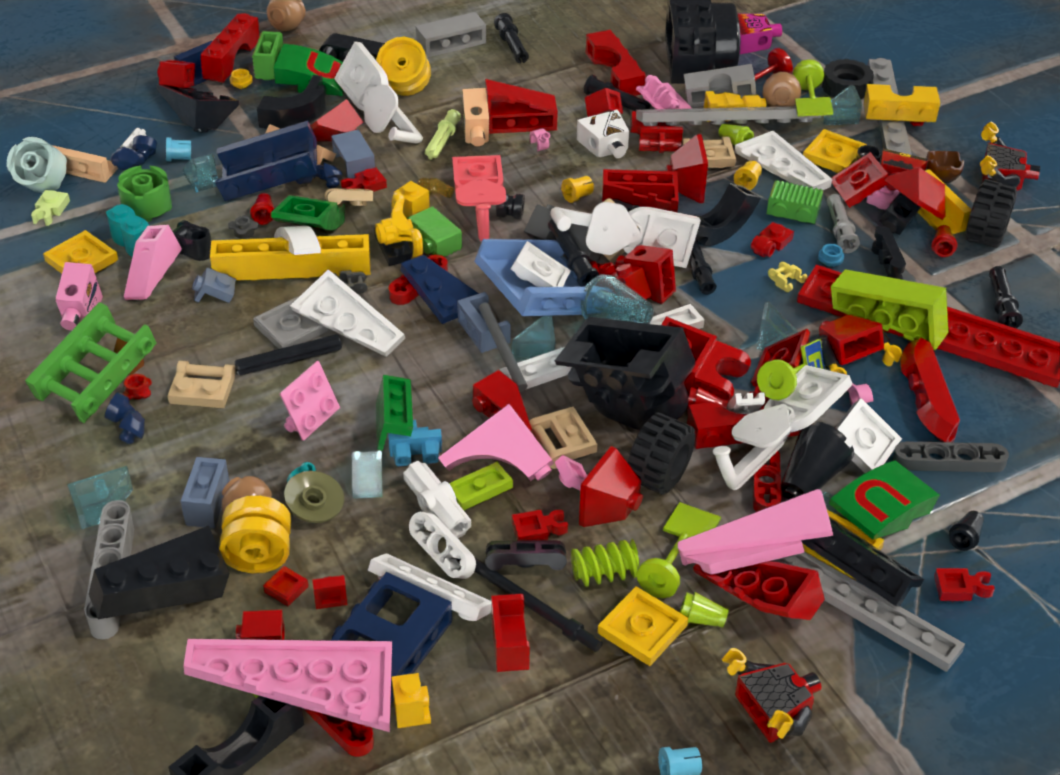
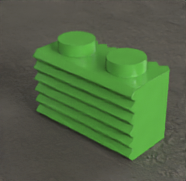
(266, 54)
(794, 202)
(437, 232)

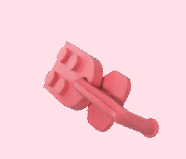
(479, 184)

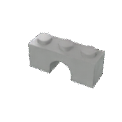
(733, 80)

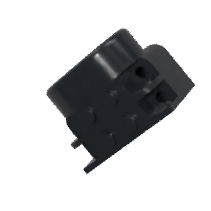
(700, 37)
(630, 368)

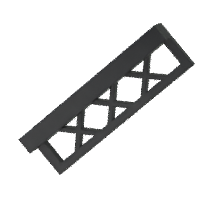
(865, 563)

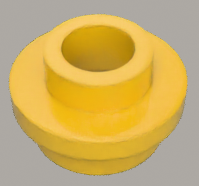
(241, 78)

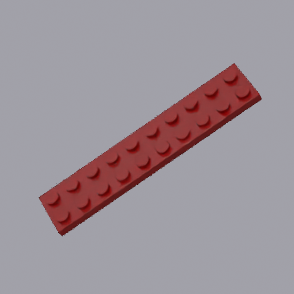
(967, 335)

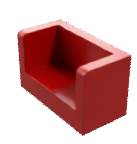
(509, 633)

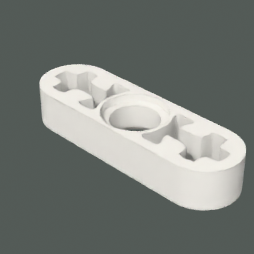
(454, 547)

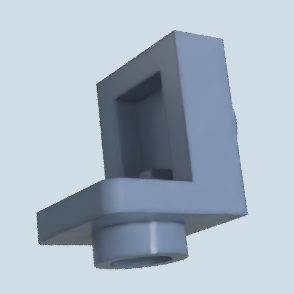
(214, 284)

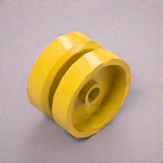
(405, 65)
(255, 534)

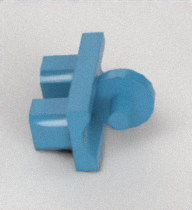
(421, 442)

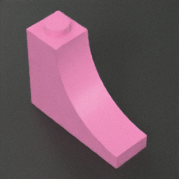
(502, 439)

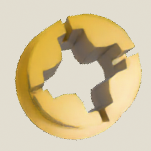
(748, 174)
(576, 188)

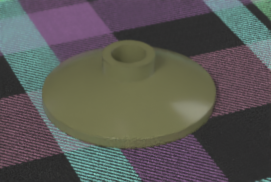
(313, 487)

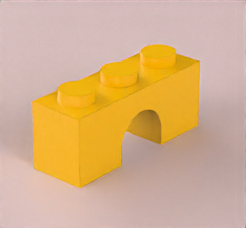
(884, 104)

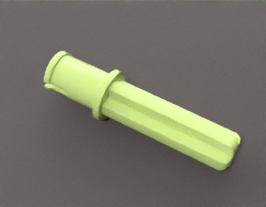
(445, 129)

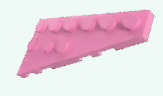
(322, 676)

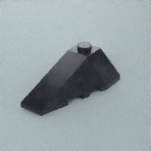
(198, 108)

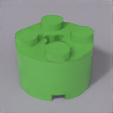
(145, 191)

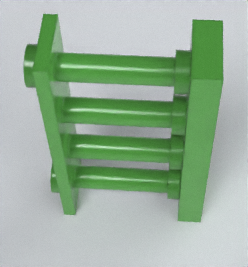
(73, 349)

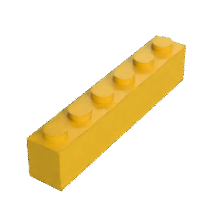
(272, 260)

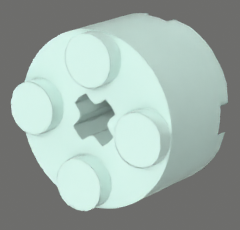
(37, 165)

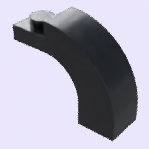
(295, 109)
(727, 216)

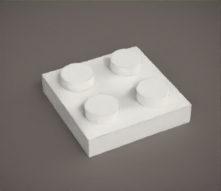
(539, 268)
(869, 436)

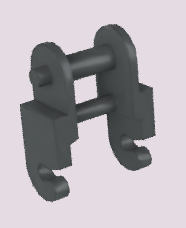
(354, 280)

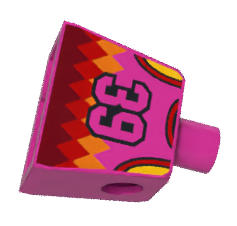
(756, 32)

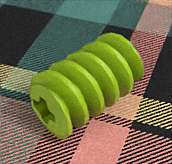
(605, 561)

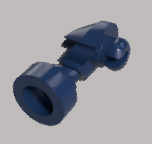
(141, 149)
(326, 172)
(132, 421)

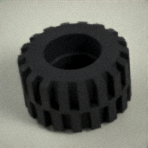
(991, 213)
(662, 452)

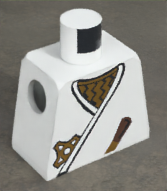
(604, 134)

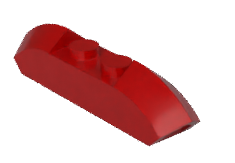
(931, 391)

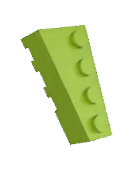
(897, 304)

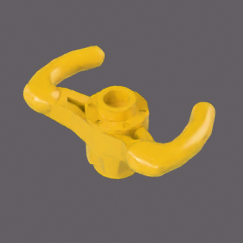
(398, 227)

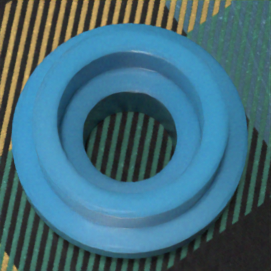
(831, 255)

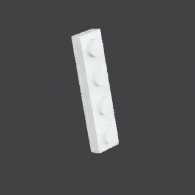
(467, 604)

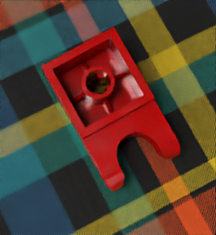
(712, 361)

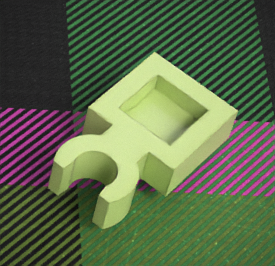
(49, 204)

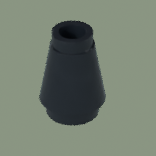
(966, 532)

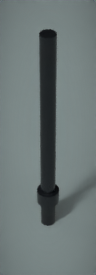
(570, 628)

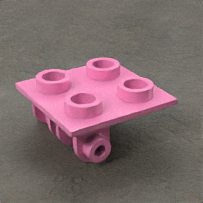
(661, 95)
(309, 401)

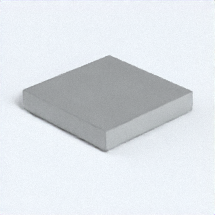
(287, 327)

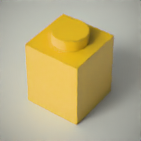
(415, 198)

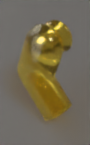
(436, 186)

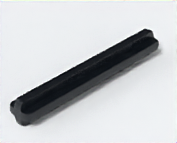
(288, 354)

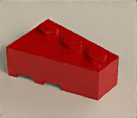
(519, 109)
(642, 188)

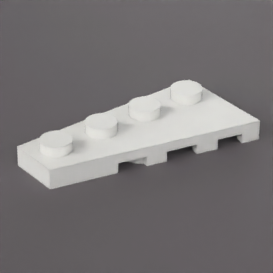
(783, 160)
(345, 312)

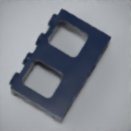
(267, 161)
(409, 641)

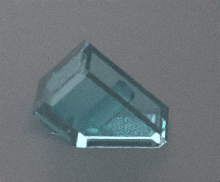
(95, 492)

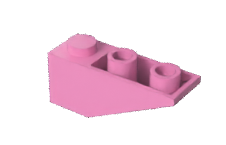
(151, 259)

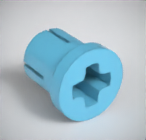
(178, 149)
(680, 761)

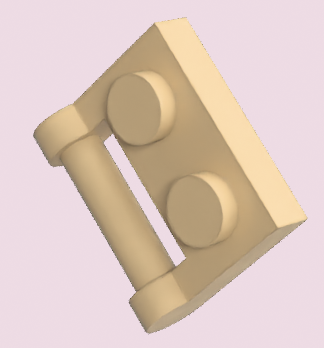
(718, 152)
(355, 196)
(198, 390)
(569, 431)

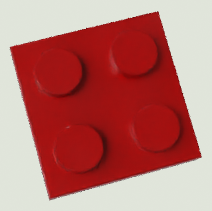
(860, 180)

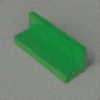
(393, 408)

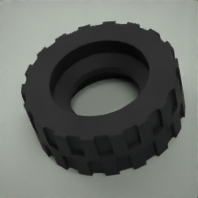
(846, 69)

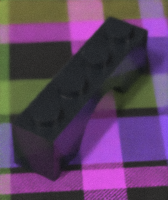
(263, 730)

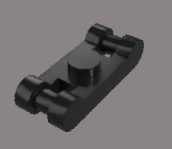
(888, 252)
(526, 554)

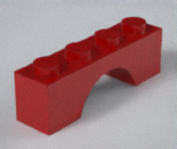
(607, 50)
(219, 56)
(714, 424)

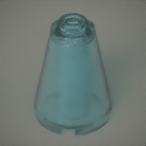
(613, 299)

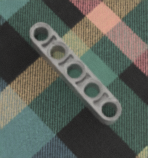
(112, 544)

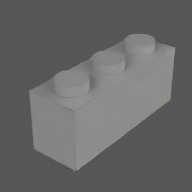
(451, 34)

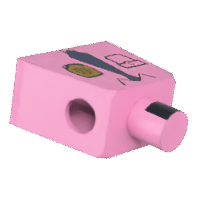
(77, 293)

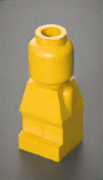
(731, 100)

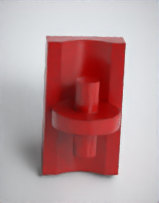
(660, 138)

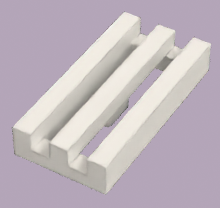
(741, 405)

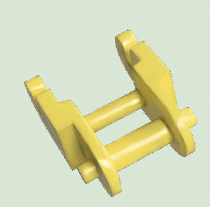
(789, 271)

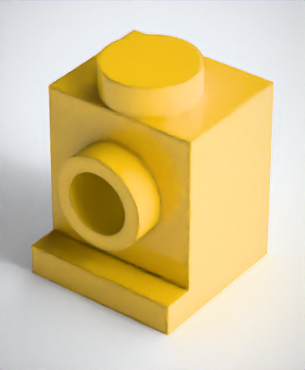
(410, 701)

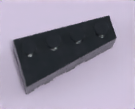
(161, 576)

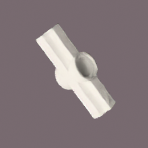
(437, 498)

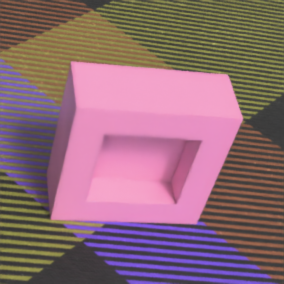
(882, 198)
(571, 472)

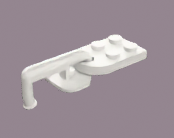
(369, 91)
(615, 228)
(771, 426)

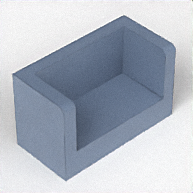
(354, 151)
(475, 325)
(203, 492)

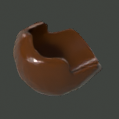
(945, 165)

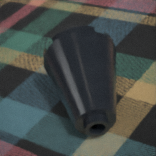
(815, 460)

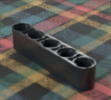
(339, 46)

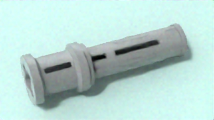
(843, 228)

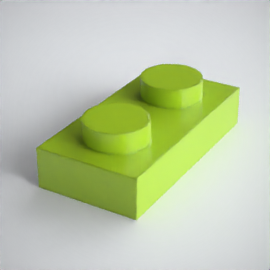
(481, 485)

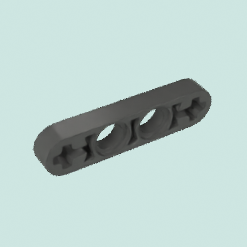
(992, 456)

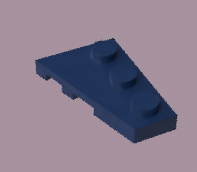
(436, 287)

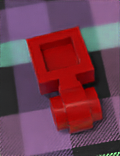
(771, 238)

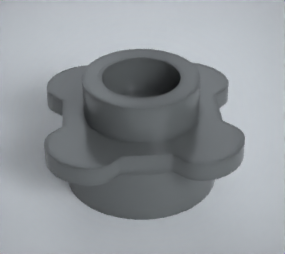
(243, 227)

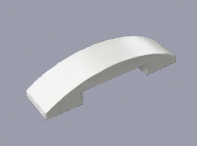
(300, 238)

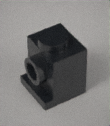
(896, 218)

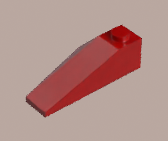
(772, 588)

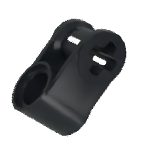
(193, 240)

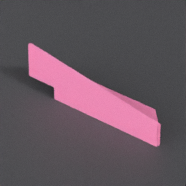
(759, 536)

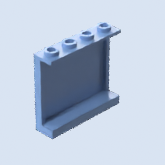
(496, 259)

